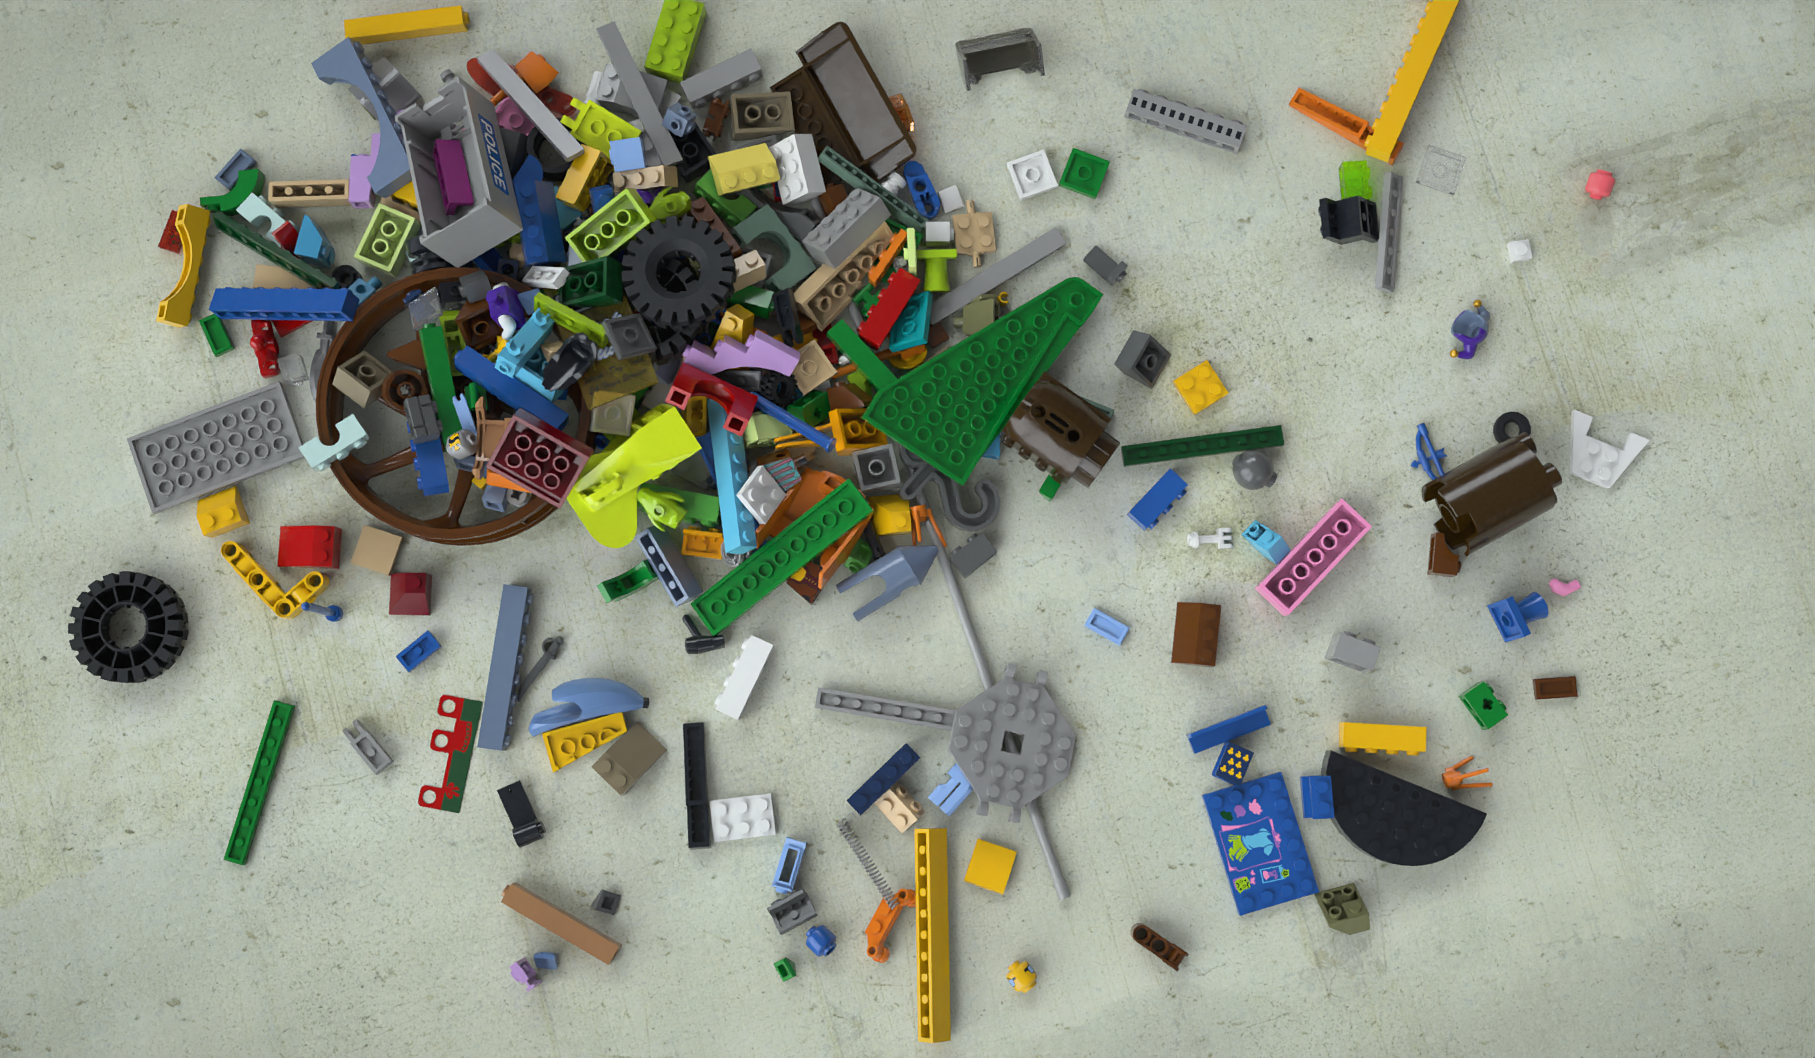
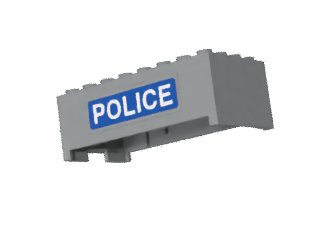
(495, 209)

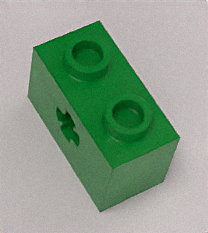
(811, 408)
(1473, 700)

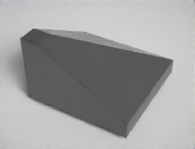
(606, 902)

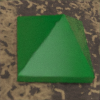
(785, 968)

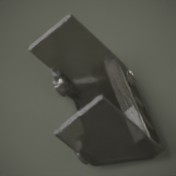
(999, 53)

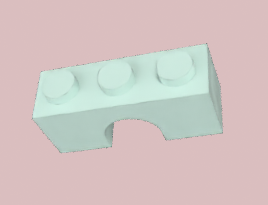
(256, 211)
(351, 436)

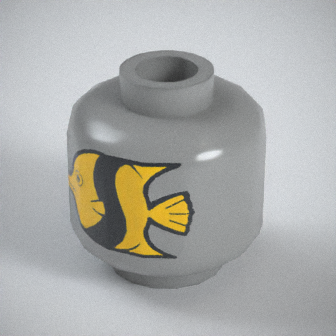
(462, 444)

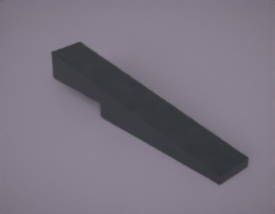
(696, 786)

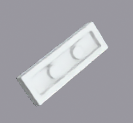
(545, 277)

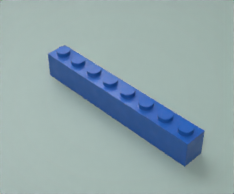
(284, 304)

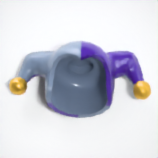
(1470, 330)

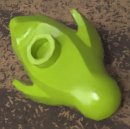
(670, 205)
(662, 507)

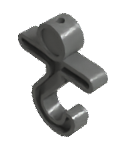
(949, 494)

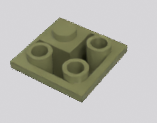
(1344, 909)

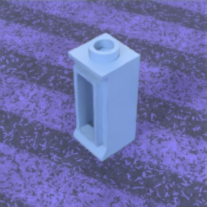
(781, 886)

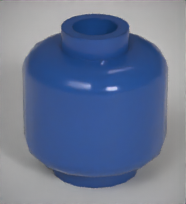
(820, 940)

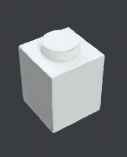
(939, 234)

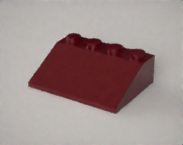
(539, 458)

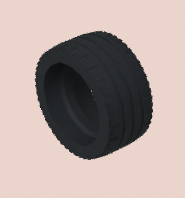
(533, 144)

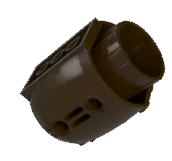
(1060, 433)

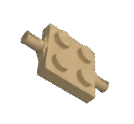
(974, 233)

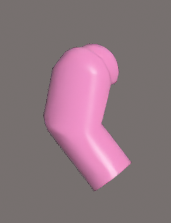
(1563, 589)

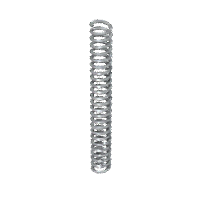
(868, 867)

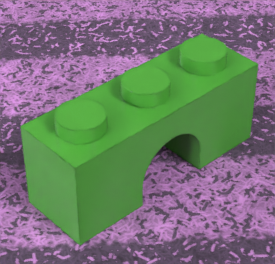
(731, 210)

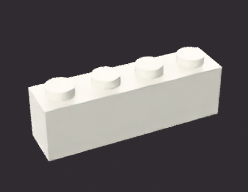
(745, 677)

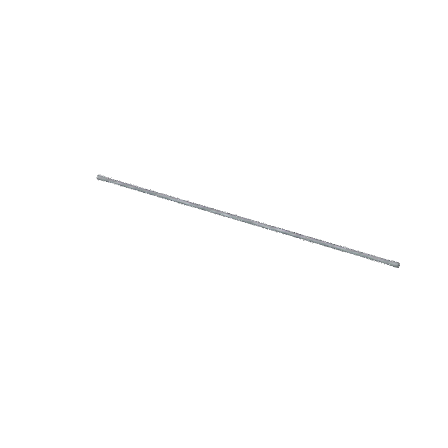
(1058, 880)

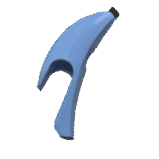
(586, 699)

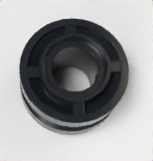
(344, 271)

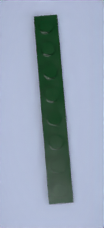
(272, 252)
(1202, 445)

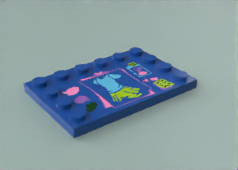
(1260, 843)

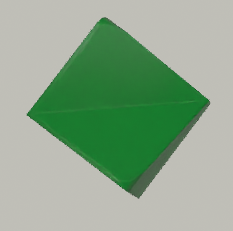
(1049, 488)

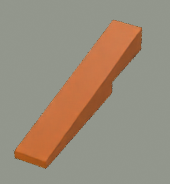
(1337, 119)

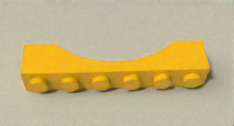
(192, 227)

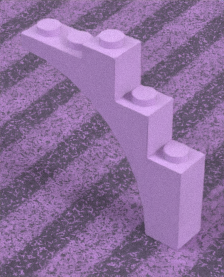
(360, 191)
(729, 353)

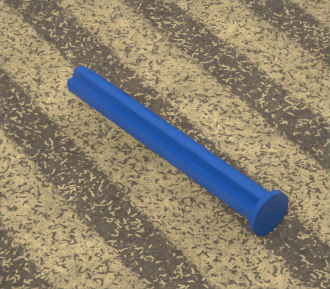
(795, 423)

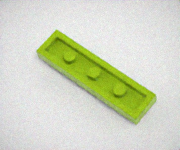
(571, 319)

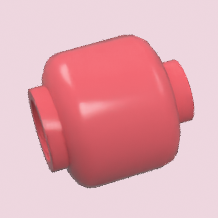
(1600, 184)

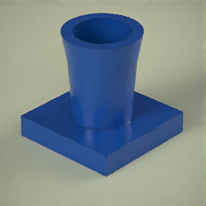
(1513, 617)

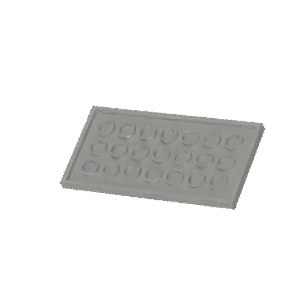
(216, 447)

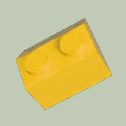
(221, 512)

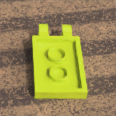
(598, 126)

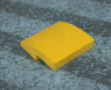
(990, 866)

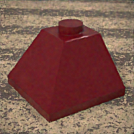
(410, 594)

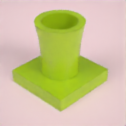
(936, 268)

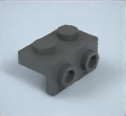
(792, 911)

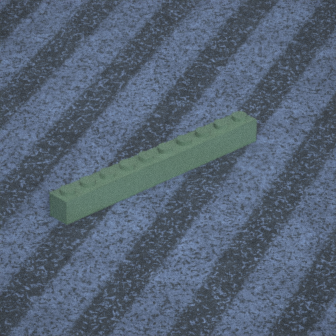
(859, 179)

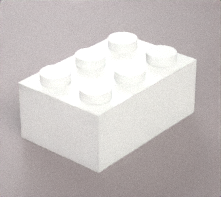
(798, 169)

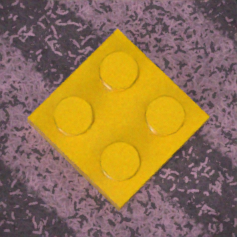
(1200, 387)

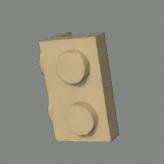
(900, 807)

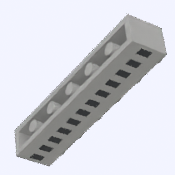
(1185, 121)

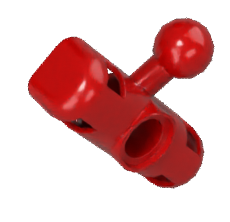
(265, 348)

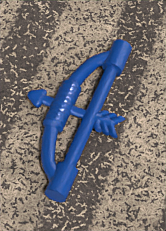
(1423, 459)

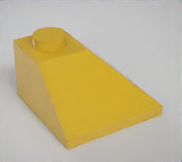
(890, 515)

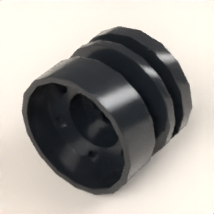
(424, 258)

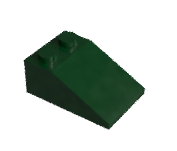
(593, 284)

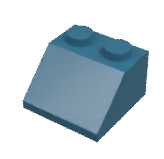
(314, 245)

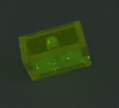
(1354, 179)

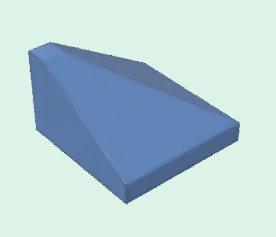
(527, 300)

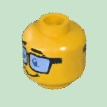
(1021, 976)

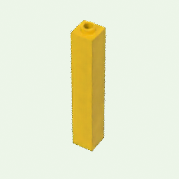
(407, 25)

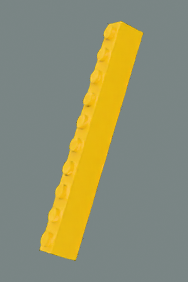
(1410, 78)
(932, 935)

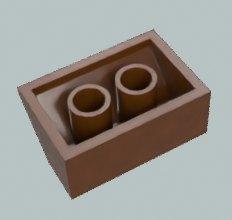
(1196, 634)

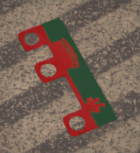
(460, 750)

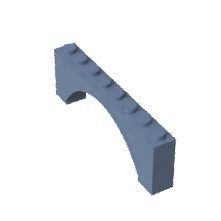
(349, 65)

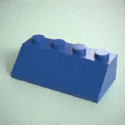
(540, 221)

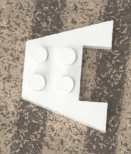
(1595, 459)

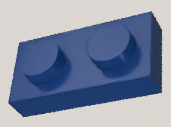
(418, 651)

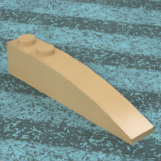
(830, 289)

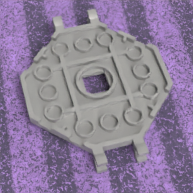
(979, 737)

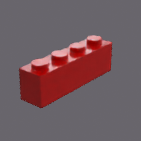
(888, 309)

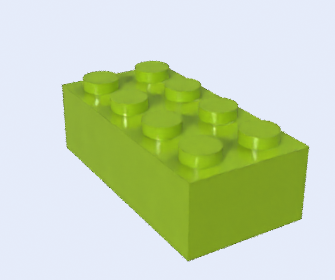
(675, 39)
(611, 227)

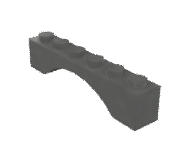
(798, 221)

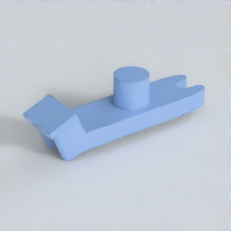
(464, 414)

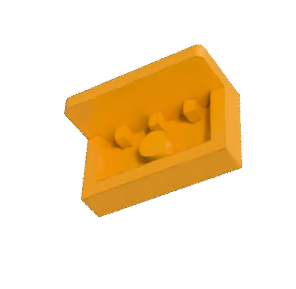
(702, 543)

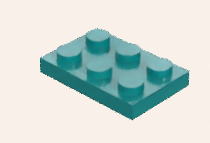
(913, 323)

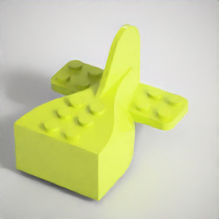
(609, 483)

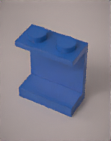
(1317, 797)

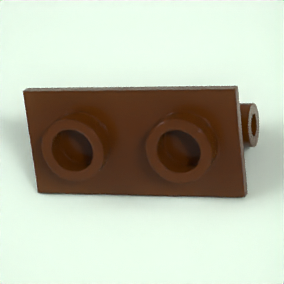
(718, 111)

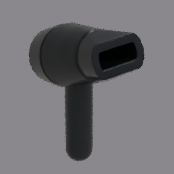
(700, 643)

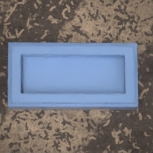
(1106, 626)

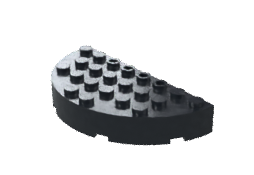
(1395, 817)

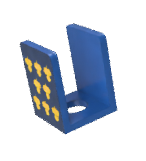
(1232, 763)

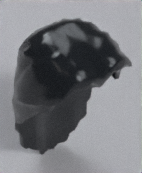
(570, 362)

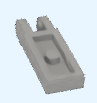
(368, 748)

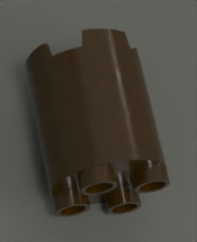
(1493, 493)

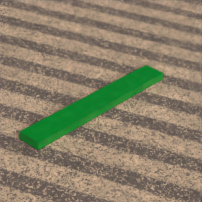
(259, 782)

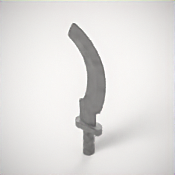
(319, 356)

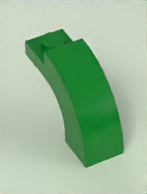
(248, 182)
(628, 582)

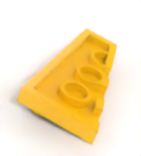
(578, 739)

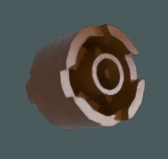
(395, 380)

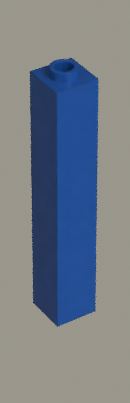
(508, 389)

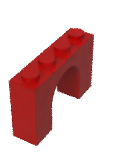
(695, 382)

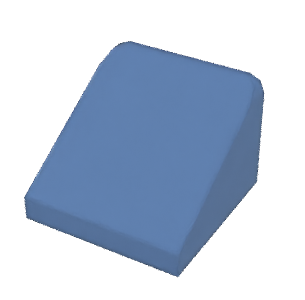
(546, 960)

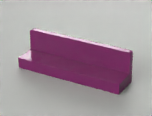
(452, 175)

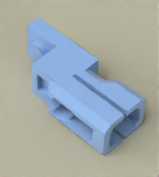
(956, 796)

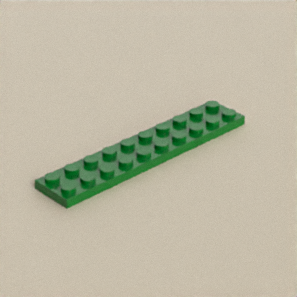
(782, 557)

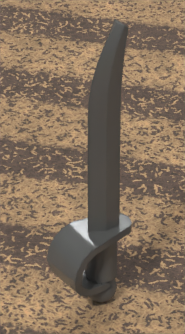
(548, 654)

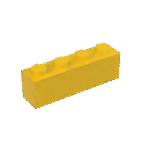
(1382, 737)

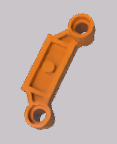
(883, 922)

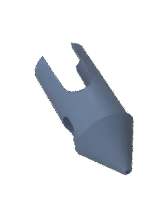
(899, 568)

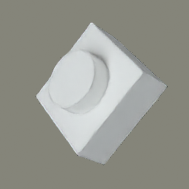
(1519, 251)

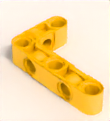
(269, 590)

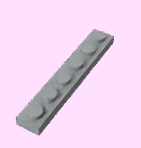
(1388, 232)

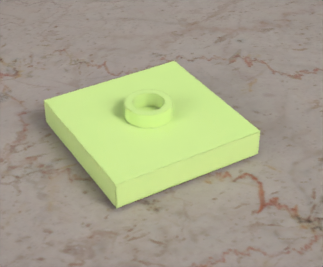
(910, 252)

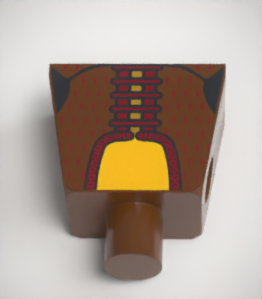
(806, 582)

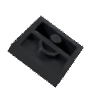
(1348, 220)

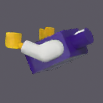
(506, 310)

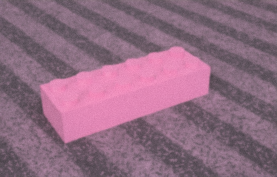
(1313, 557)

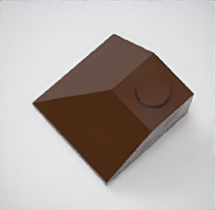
(477, 325)

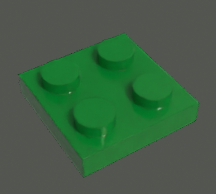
(1084, 173)

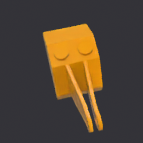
(848, 429)

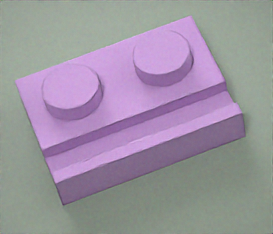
(523, 972)

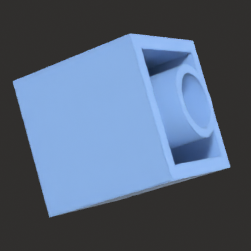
(628, 154)

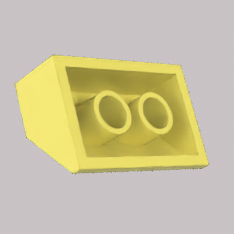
(743, 169)

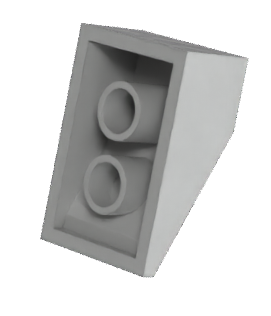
(614, 97)

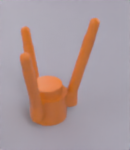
(919, 514)
(1453, 778)

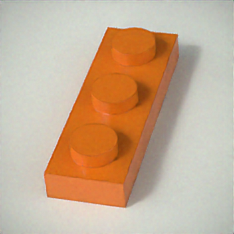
(886, 258)

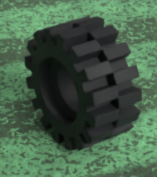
(787, 388)

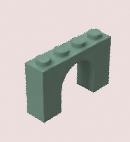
(767, 225)

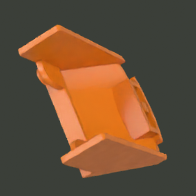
(800, 499)

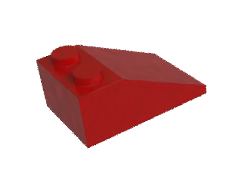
(309, 547)

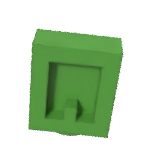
(858, 557)

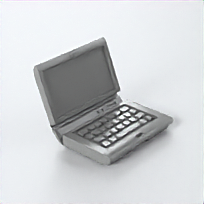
(398, 89)

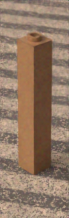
(560, 922)

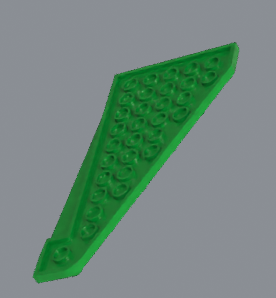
(965, 395)

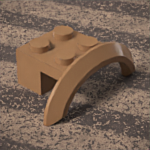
(488, 434)

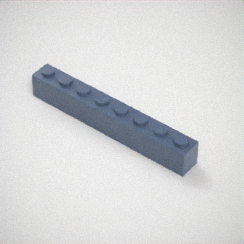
(504, 668)

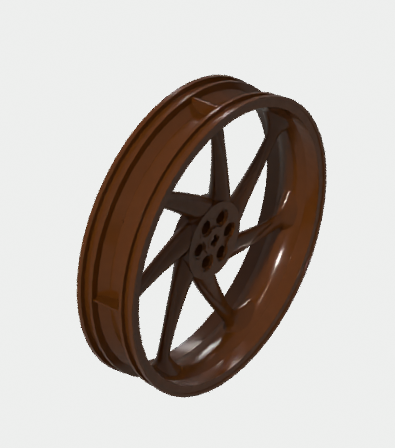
(354, 474)

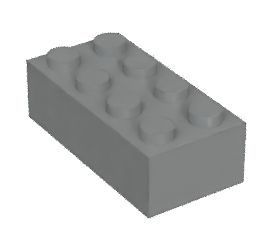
(846, 227)

